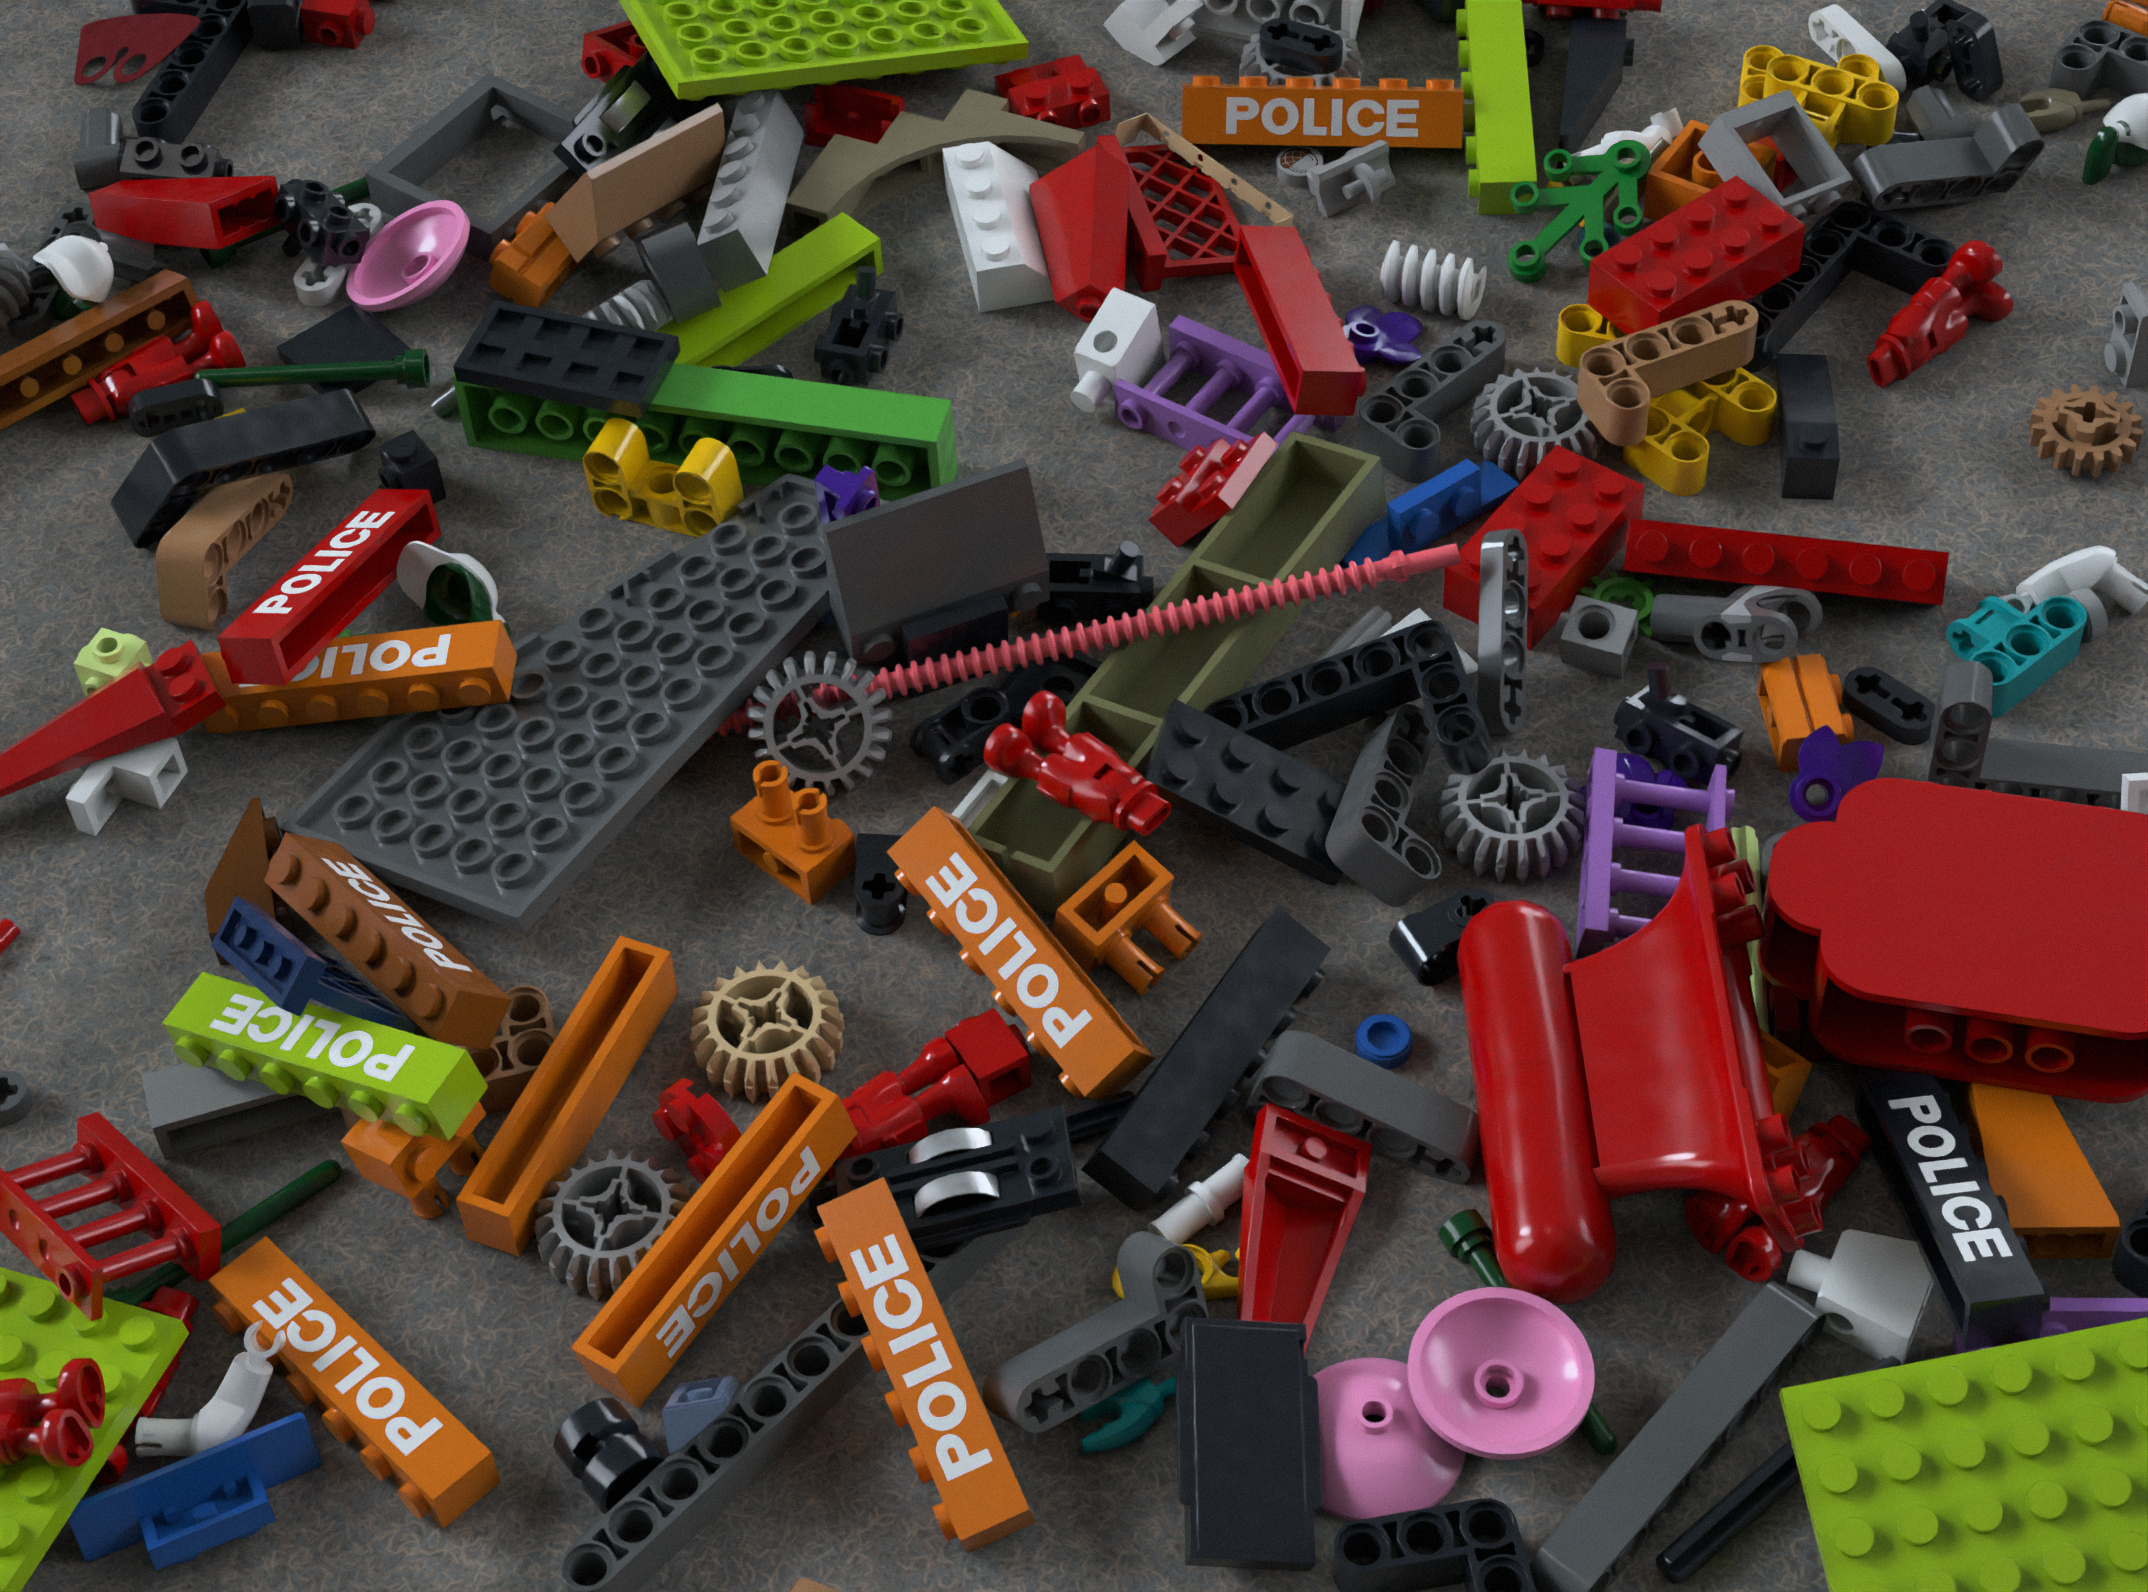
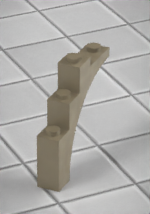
(860, 175)

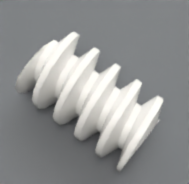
(1432, 282)

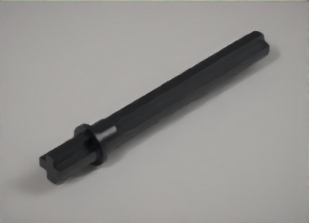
(1735, 1510)

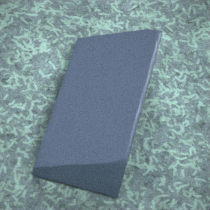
(695, 1407)

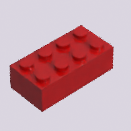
(1700, 255)
(1573, 527)

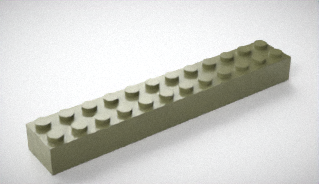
(1290, 520)

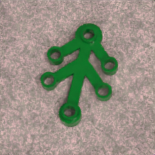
(1581, 203)

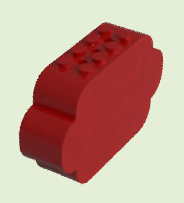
(1969, 937)

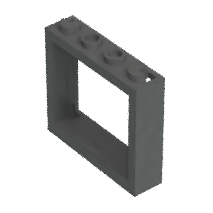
(397, 177)

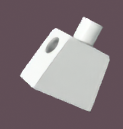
(1118, 344)
(1868, 1291)

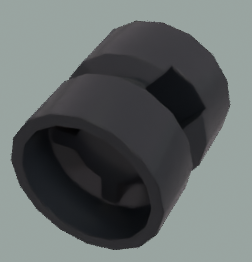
(605, 1451)

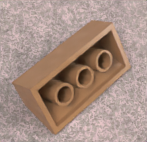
(641, 186)

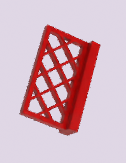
(1150, 243)

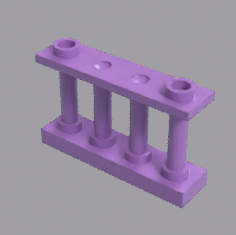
(1229, 366)
(1606, 833)

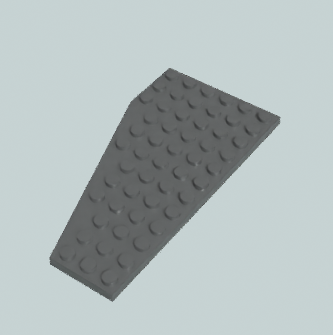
(601, 712)

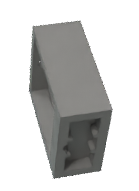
(1798, 141)

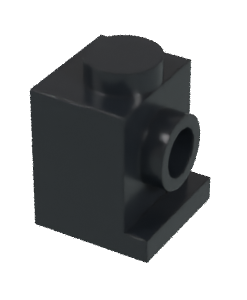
(410, 465)

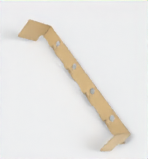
(1128, 131)

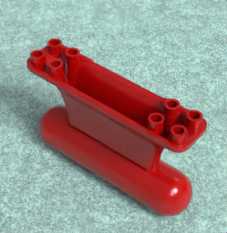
(1623, 1074)

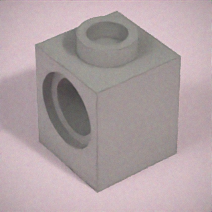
(1605, 655)

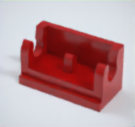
(850, 113)

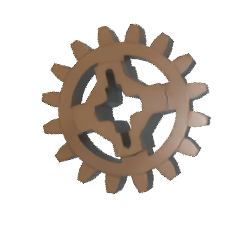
(2085, 430)

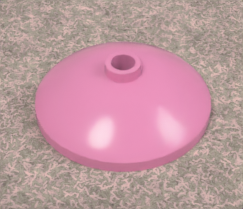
(410, 257)
(1506, 1343)
(1383, 1464)

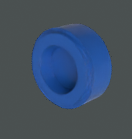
(1384, 1041)

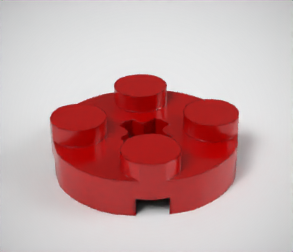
(697, 1126)

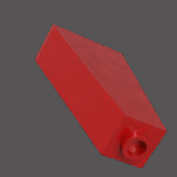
(187, 210)
(1084, 229)

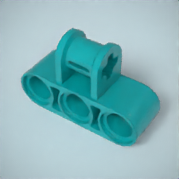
(2019, 647)

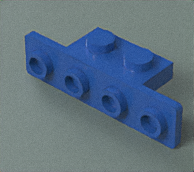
(1433, 510)
(199, 1498)

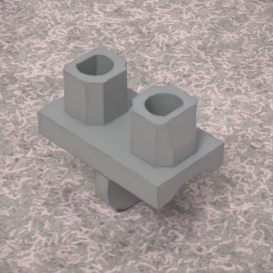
(1352, 178)

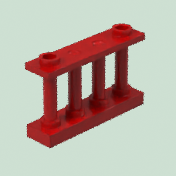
(124, 1178)

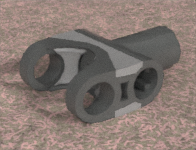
(1735, 625)

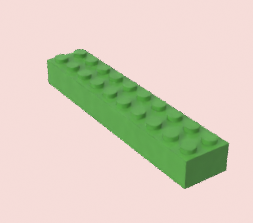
(763, 419)

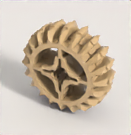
(761, 1014)

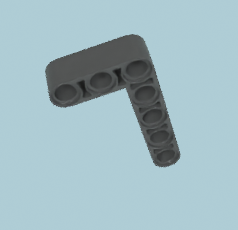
(1967, 758)

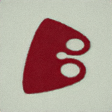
(142, 34)

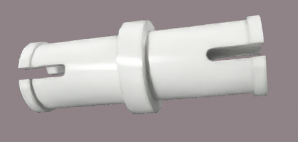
(1202, 1203)

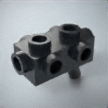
(1924, 44)
(162, 160)
(319, 223)
(859, 332)
(1096, 586)
(1677, 731)

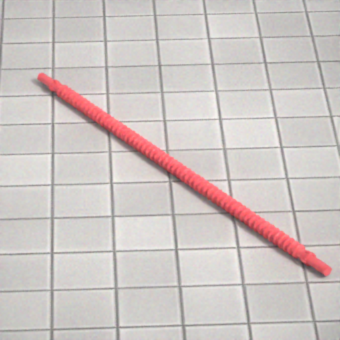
(1395, 567)

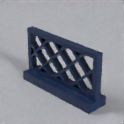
(294, 973)

